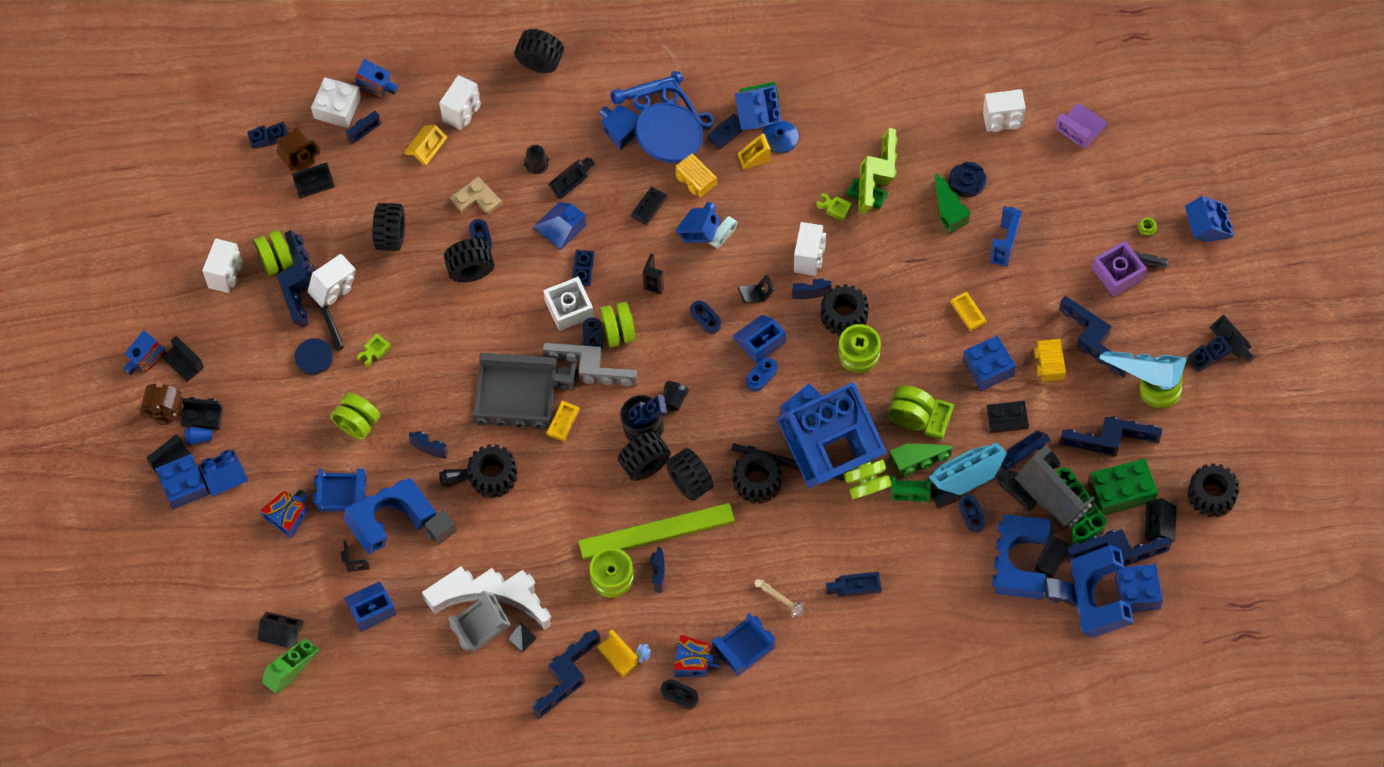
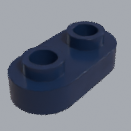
(484, 234)
(706, 318)
(592, 334)
(973, 514)

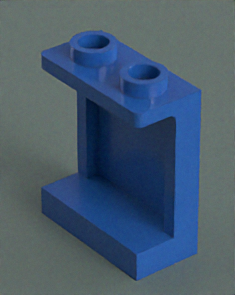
(1002, 250)
(339, 490)
(744, 644)

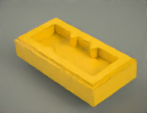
(968, 311)
(563, 421)

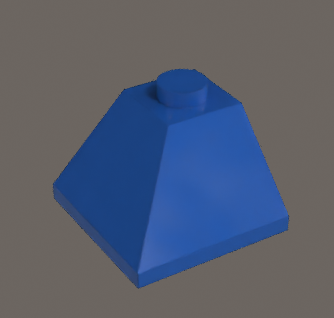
(561, 224)

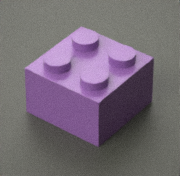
(1119, 268)

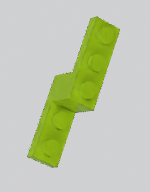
(877, 171)

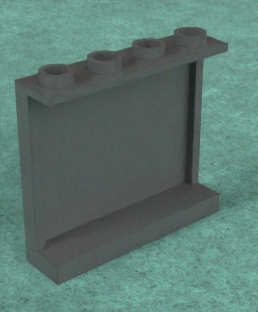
(515, 390)
(1051, 491)

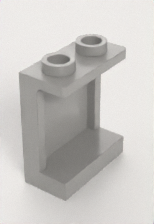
(479, 622)

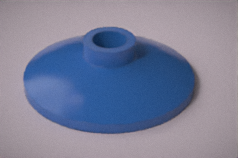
(784, 142)

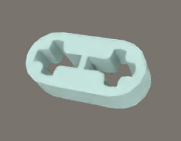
(723, 232)

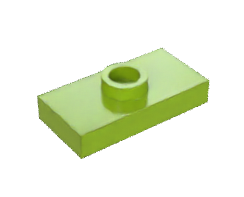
(939, 419)

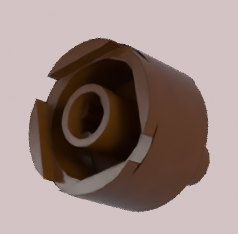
(297, 149)
(161, 403)

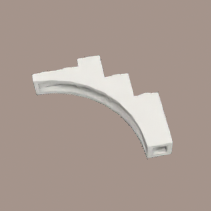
(462, 587)

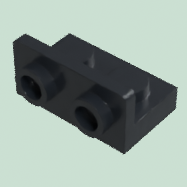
(201, 413)

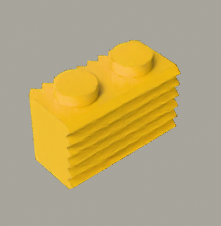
(695, 175)
(1051, 360)

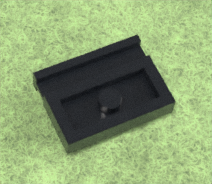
(1007, 416)

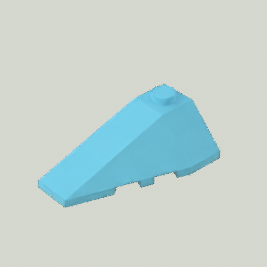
(1159, 371)

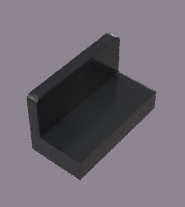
(652, 277)
(183, 360)
(168, 452)
(1160, 520)
(1051, 555)
(279, 629)

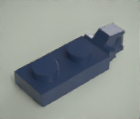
(1024, 448)
(855, 584)

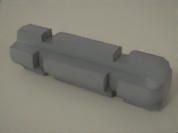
(1152, 260)

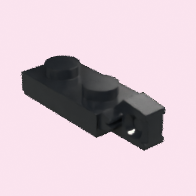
(571, 177)
(1234, 337)
(1014, 488)

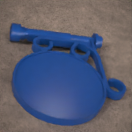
(665, 128)

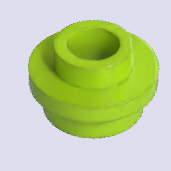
(1147, 222)

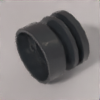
(631, 433)

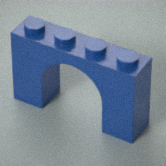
(402, 496)
(1087, 572)
(1009, 579)

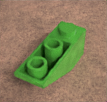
(913, 457)
(289, 665)

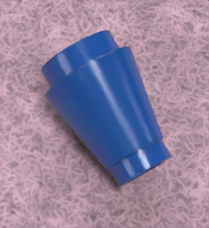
(197, 435)

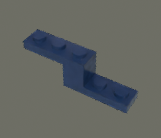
(296, 278)
(1095, 334)
(1110, 437)
(1119, 540)
(566, 673)

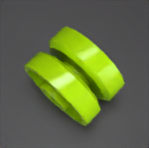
(275, 252)
(621, 323)
(859, 348)
(1158, 397)
(910, 407)
(355, 415)
(867, 478)
(611, 572)

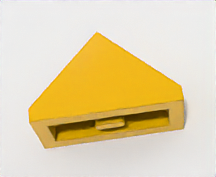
(755, 153)

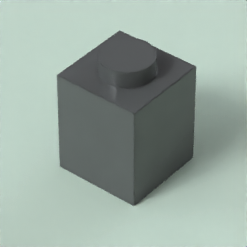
(440, 527)

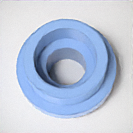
(643, 652)

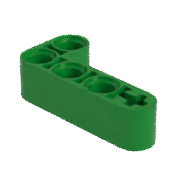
(1093, 516)

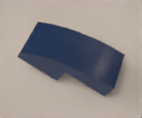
(265, 136)
(583, 266)
(817, 289)
(1211, 353)
(647, 412)
(421, 441)
(658, 567)
(1059, 591)

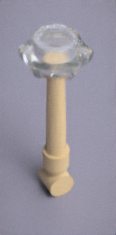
(797, 608)

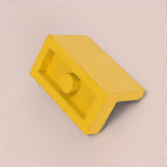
(426, 143)
(618, 654)

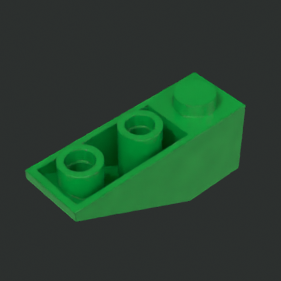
(950, 210)

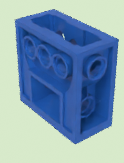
(826, 421)

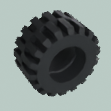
(539, 51)
(388, 226)
(469, 260)
(843, 297)
(644, 456)
(487, 457)
(757, 462)
(689, 474)
(1213, 504)

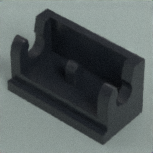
(313, 180)

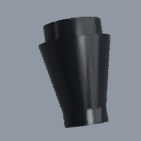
(450, 477)

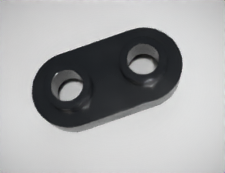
(680, 693)

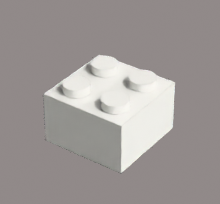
(336, 102)
(460, 103)
(1004, 110)
(809, 249)
(222, 266)
(331, 281)
(568, 303)

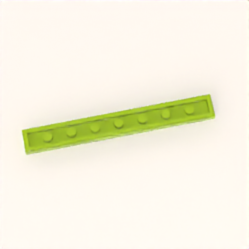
(658, 530)

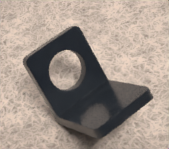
(756, 293)
(350, 565)

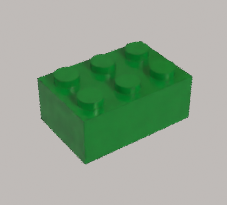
(1122, 486)

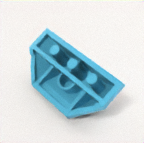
(969, 469)

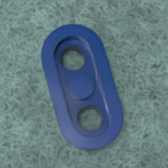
(762, 373)

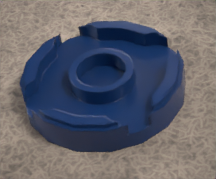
(967, 179)
(313, 356)

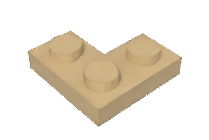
(475, 193)

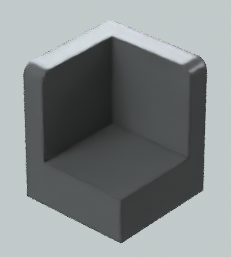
(566, 377)

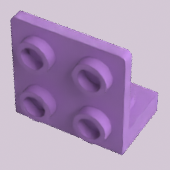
(1080, 125)

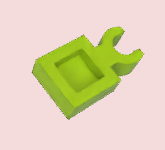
(836, 208)
(376, 348)

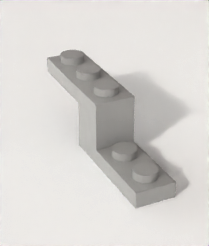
(590, 364)

